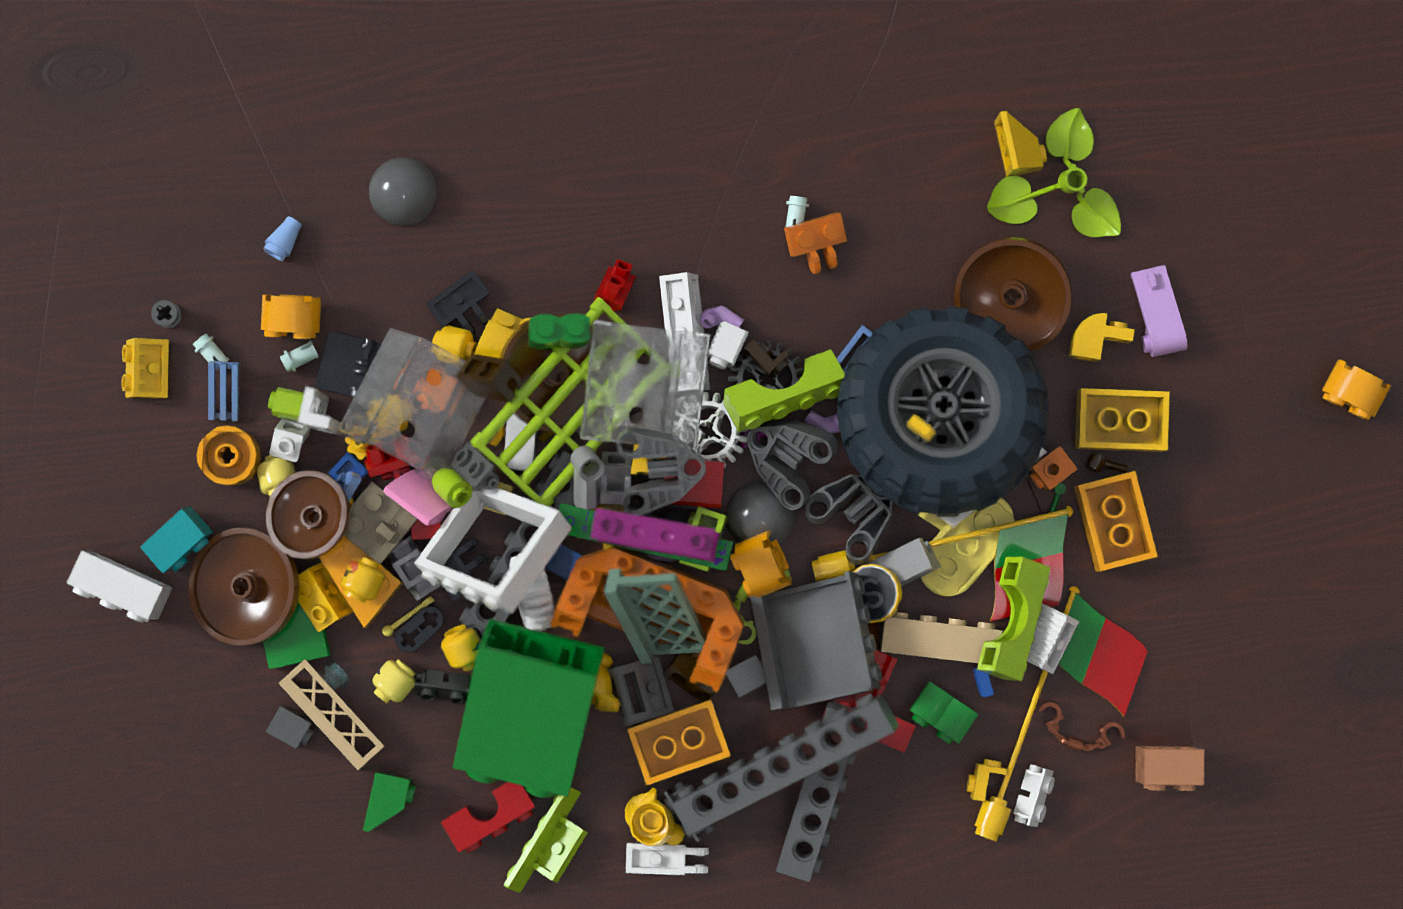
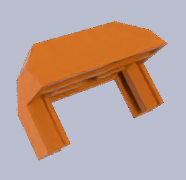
(711, 603)

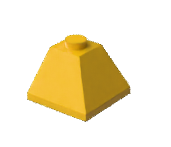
(1018, 146)

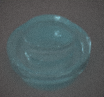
(335, 676)

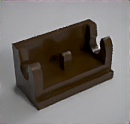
(488, 377)

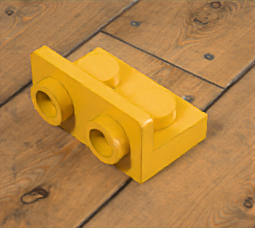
(145, 368)
(321, 597)

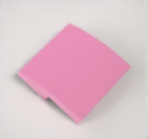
(418, 497)

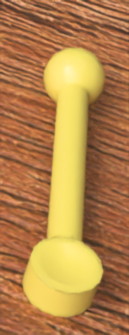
(389, 629)

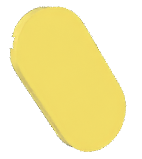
(967, 558)

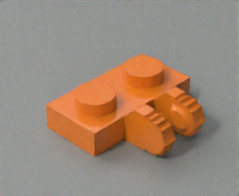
(816, 235)

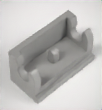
(910, 561)

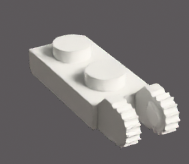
(663, 859)

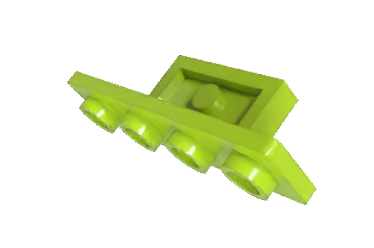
(550, 846)

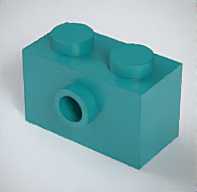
(176, 540)

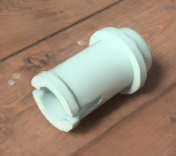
(796, 210)
(209, 349)
(298, 356)

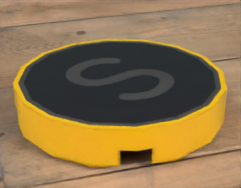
(881, 591)

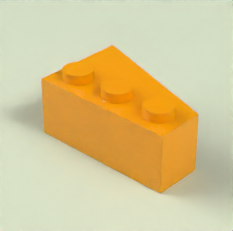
(336, 564)

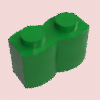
(549, 331)
(943, 713)

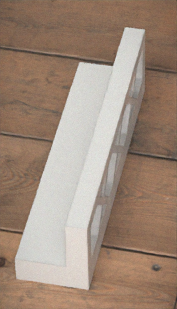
(682, 305)
(314, 412)

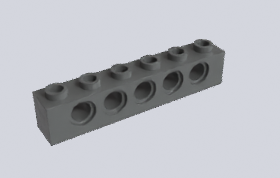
(793, 860)

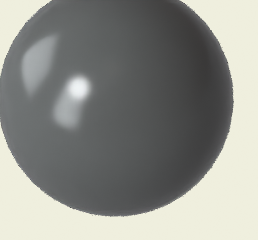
(403, 191)
(756, 510)

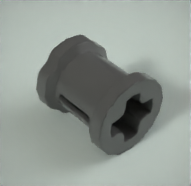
(175, 312)

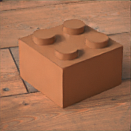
(1169, 766)

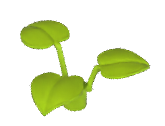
(1072, 140)

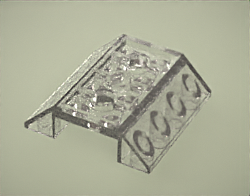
(664, 388)
(398, 392)

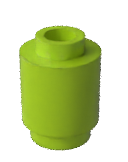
(452, 487)

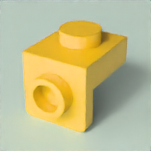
(978, 782)

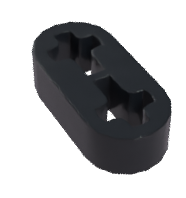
(414, 624)

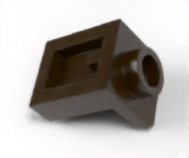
(761, 356)

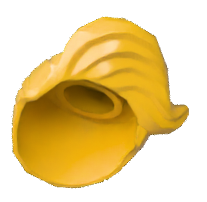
(603, 698)
(652, 821)

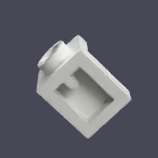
(288, 440)

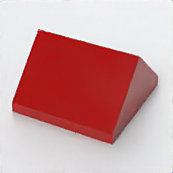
(708, 490)

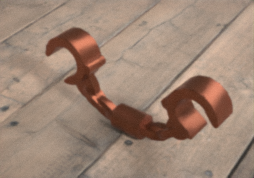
(1074, 743)

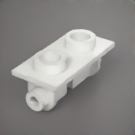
(1033, 806)

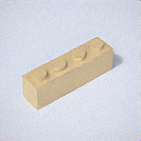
(935, 639)

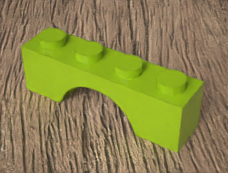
(753, 404)
(1025, 587)

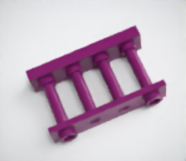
(655, 535)

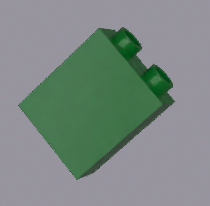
(527, 708)

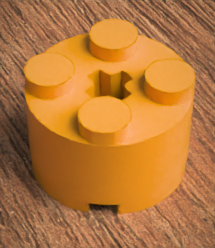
(290, 314)
(1356, 389)
(219, 442)
(761, 565)

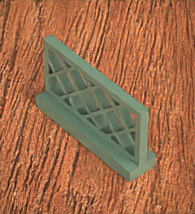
(636, 619)

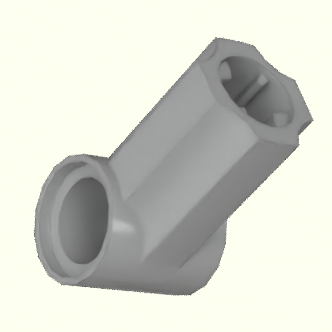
(588, 478)

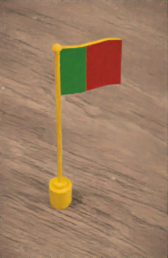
(1034, 538)
(1097, 657)

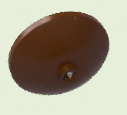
(293, 509)

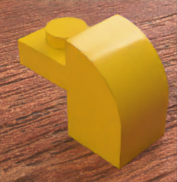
(497, 333)
(1088, 337)

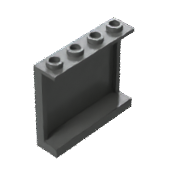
(816, 642)

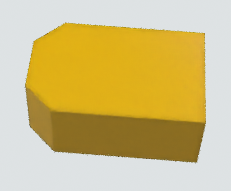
(921, 428)

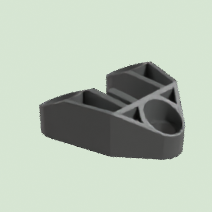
(784, 452)
(661, 491)
(840, 494)

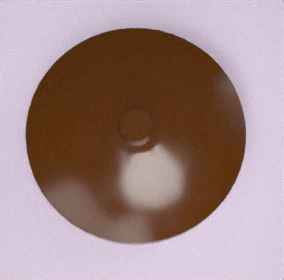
(1019, 287)
(527, 360)
(243, 587)

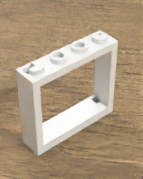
(526, 568)

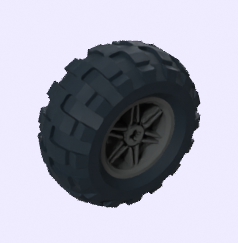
(972, 465)

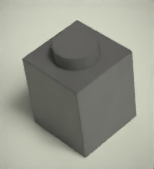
(747, 675)
(291, 727)

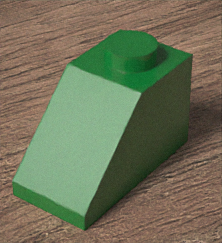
(388, 797)

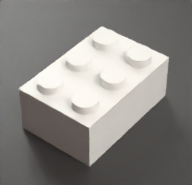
(118, 586)

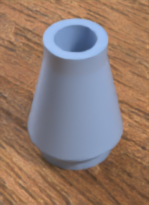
(281, 241)

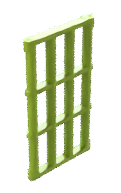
(542, 417)

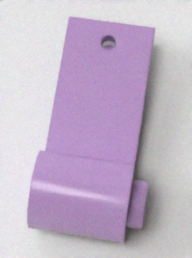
(1160, 312)

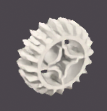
(716, 420)
(537, 604)

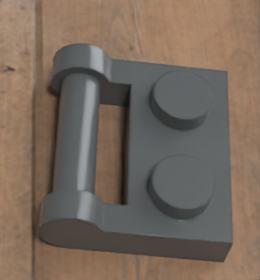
(649, 687)

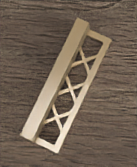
(327, 726)

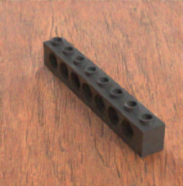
(516, 542)
(696, 815)

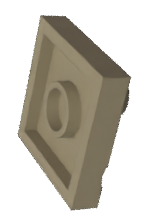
(377, 523)

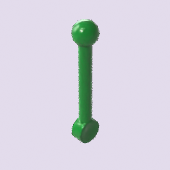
(1059, 490)

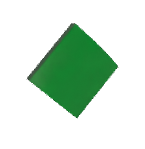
(296, 642)

